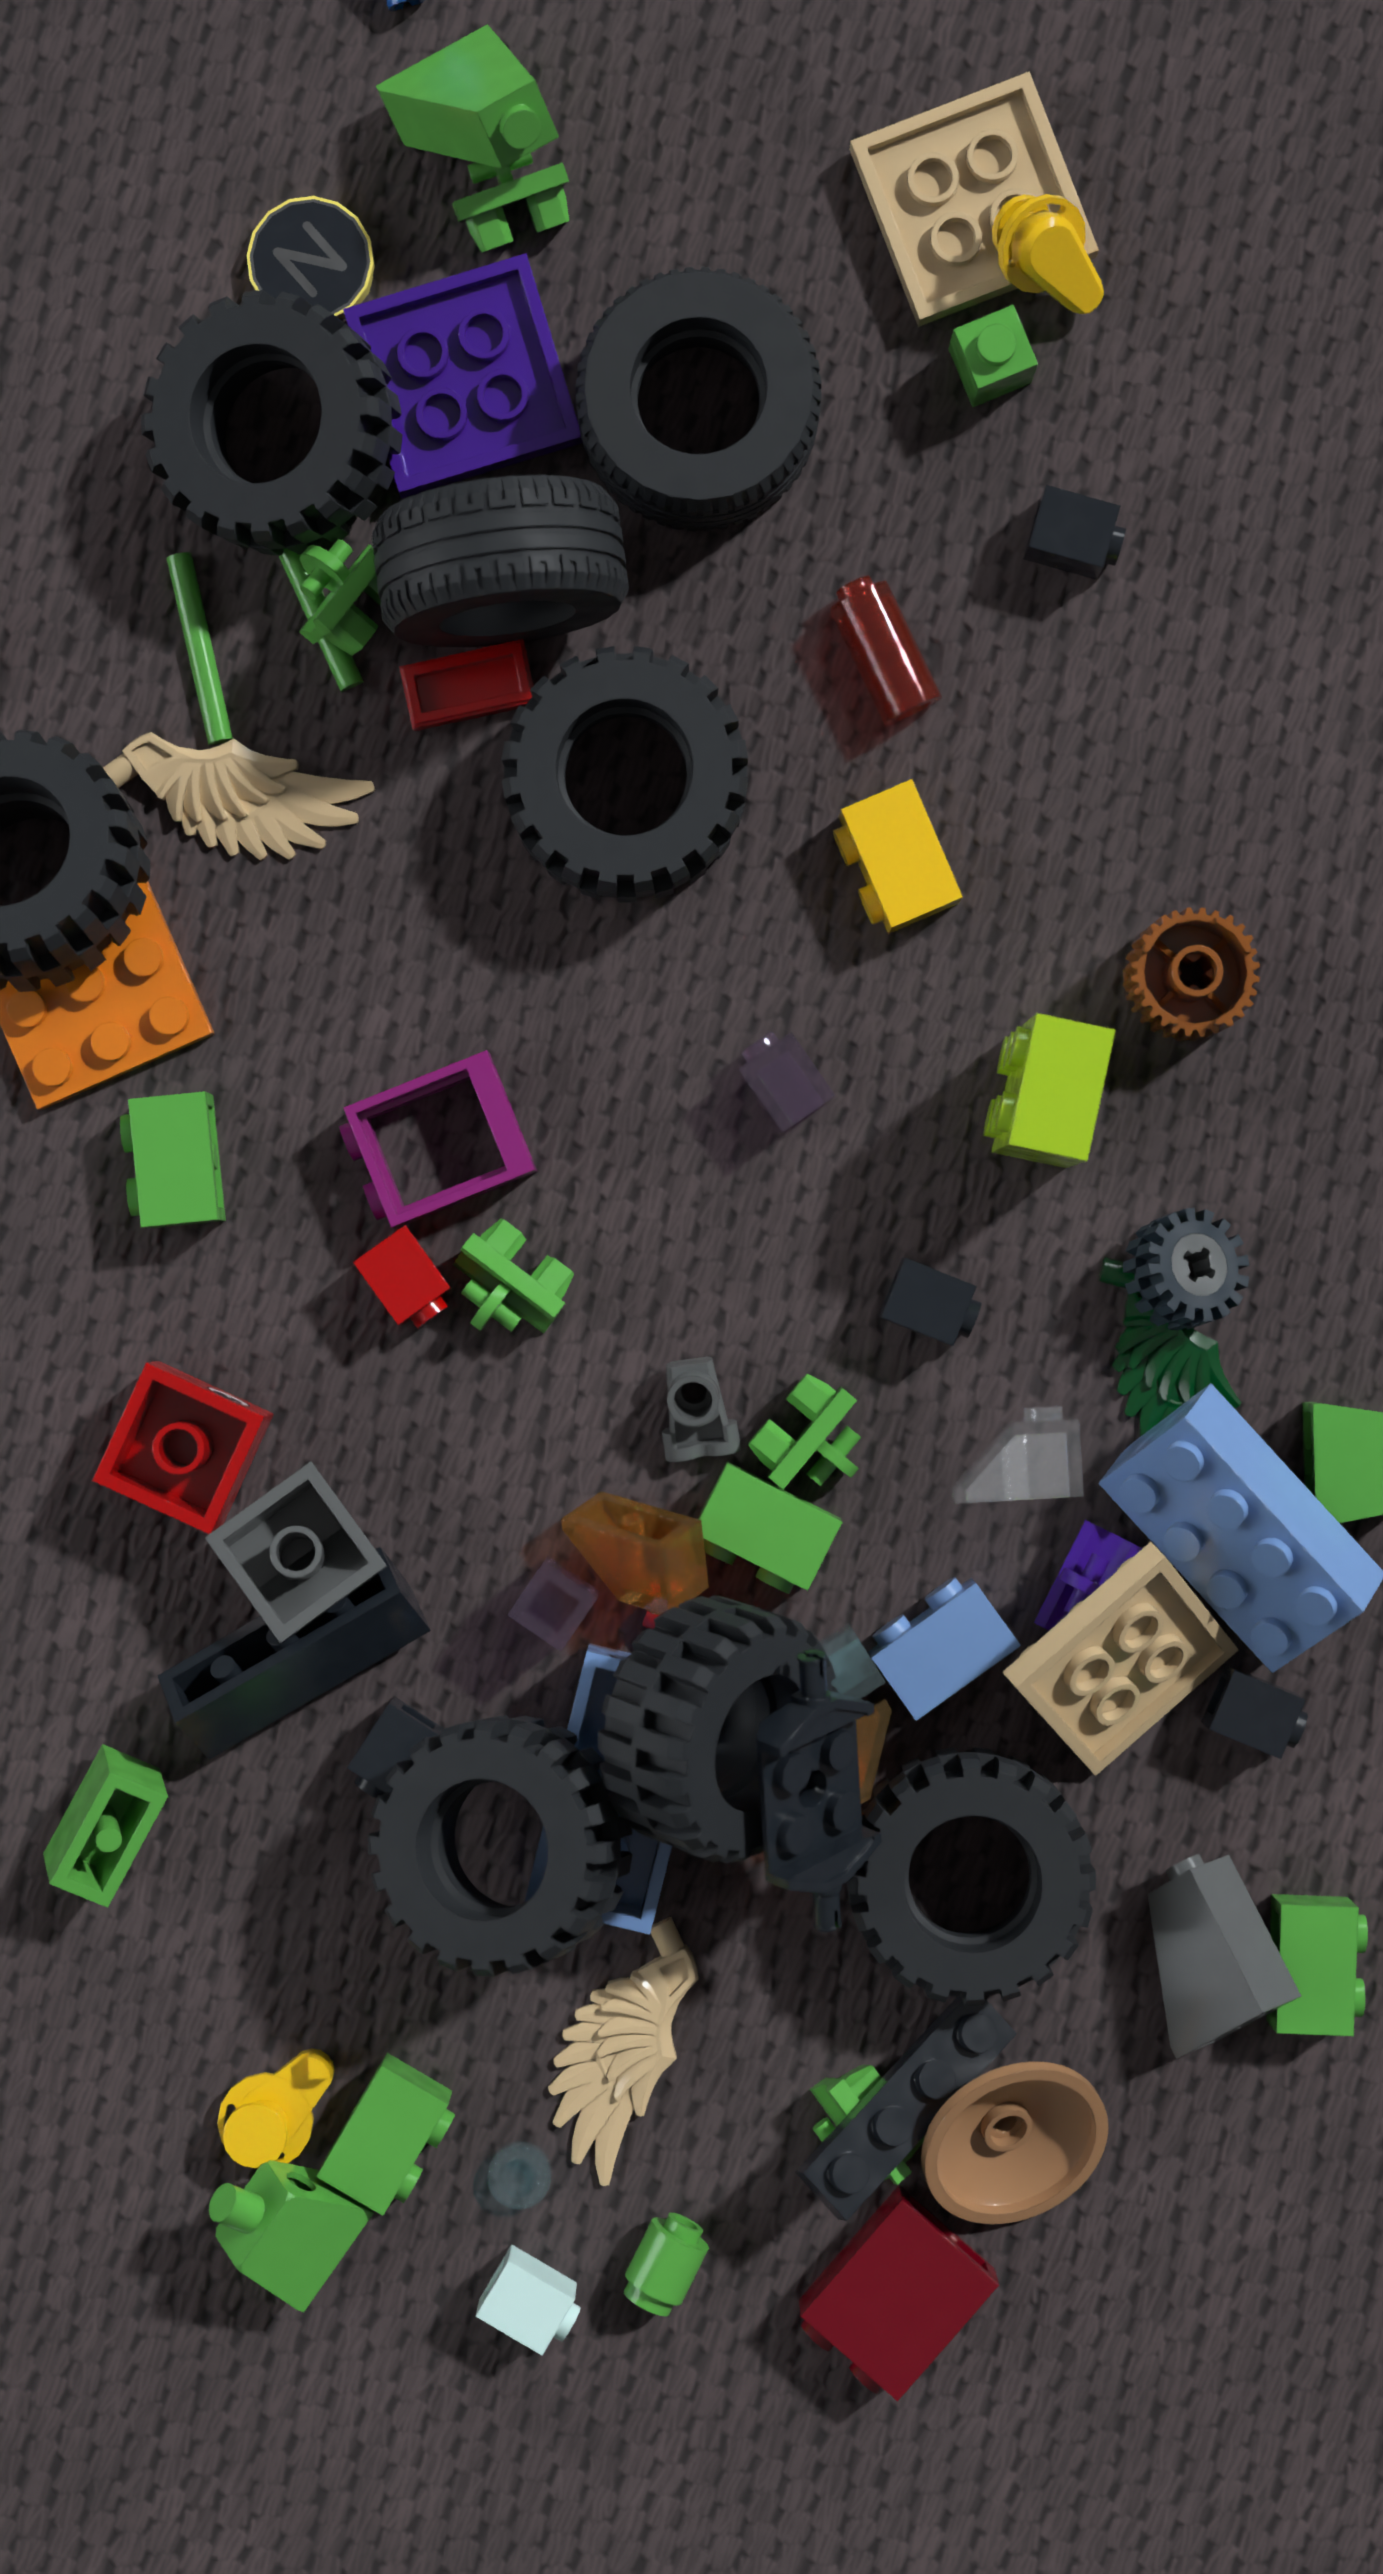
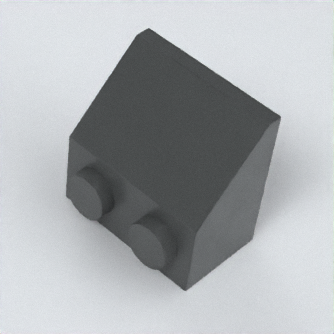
(296, 1552)

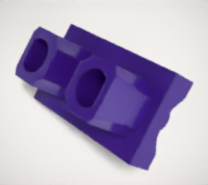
(1088, 1565)

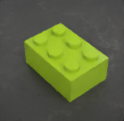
(1050, 1090)

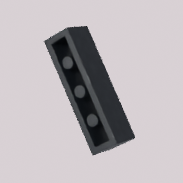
(256, 1680)

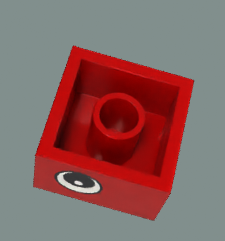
(183, 1446)

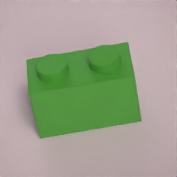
(173, 1160)
(766, 1528)
(105, 1826)
(1320, 1949)
(386, 2134)

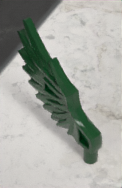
(1160, 1364)

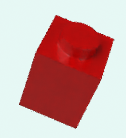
(404, 1278)

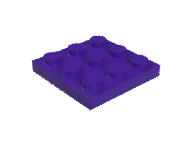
(469, 374)

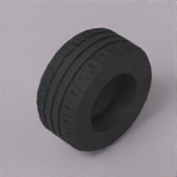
(679, 314)
(499, 561)

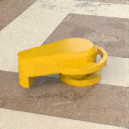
(1047, 251)
(274, 2110)

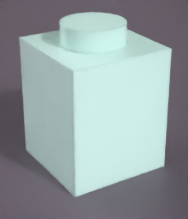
(529, 2301)

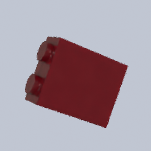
(896, 2295)

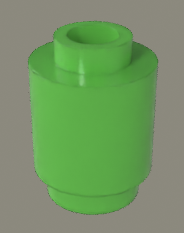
(665, 2264)

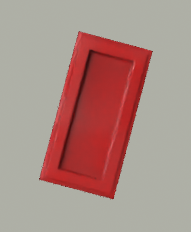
(467, 685)

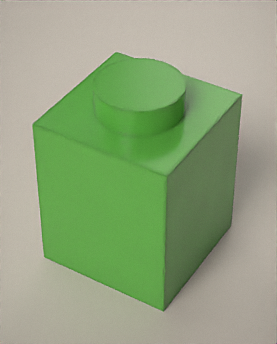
(993, 355)

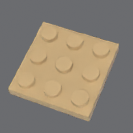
(945, 180)
(1121, 1659)

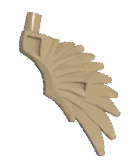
(239, 794)
(621, 2049)

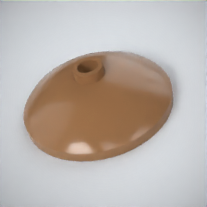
(1014, 2142)

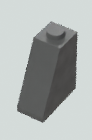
(1213, 1955)

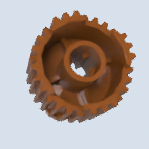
(1187, 939)

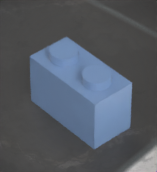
(941, 1646)

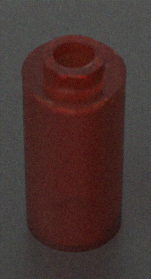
(884, 650)

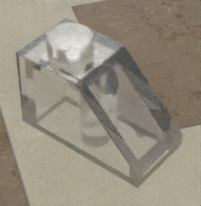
(1026, 1461)

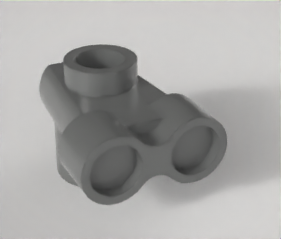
(697, 1425)

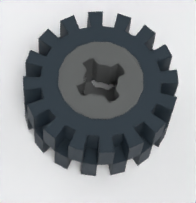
(1164, 1272)

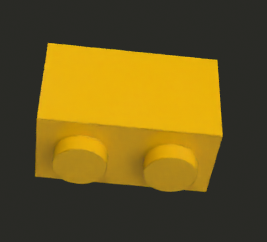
(897, 857)

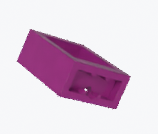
(363, 1142)

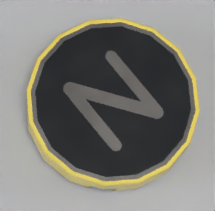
(312, 252)

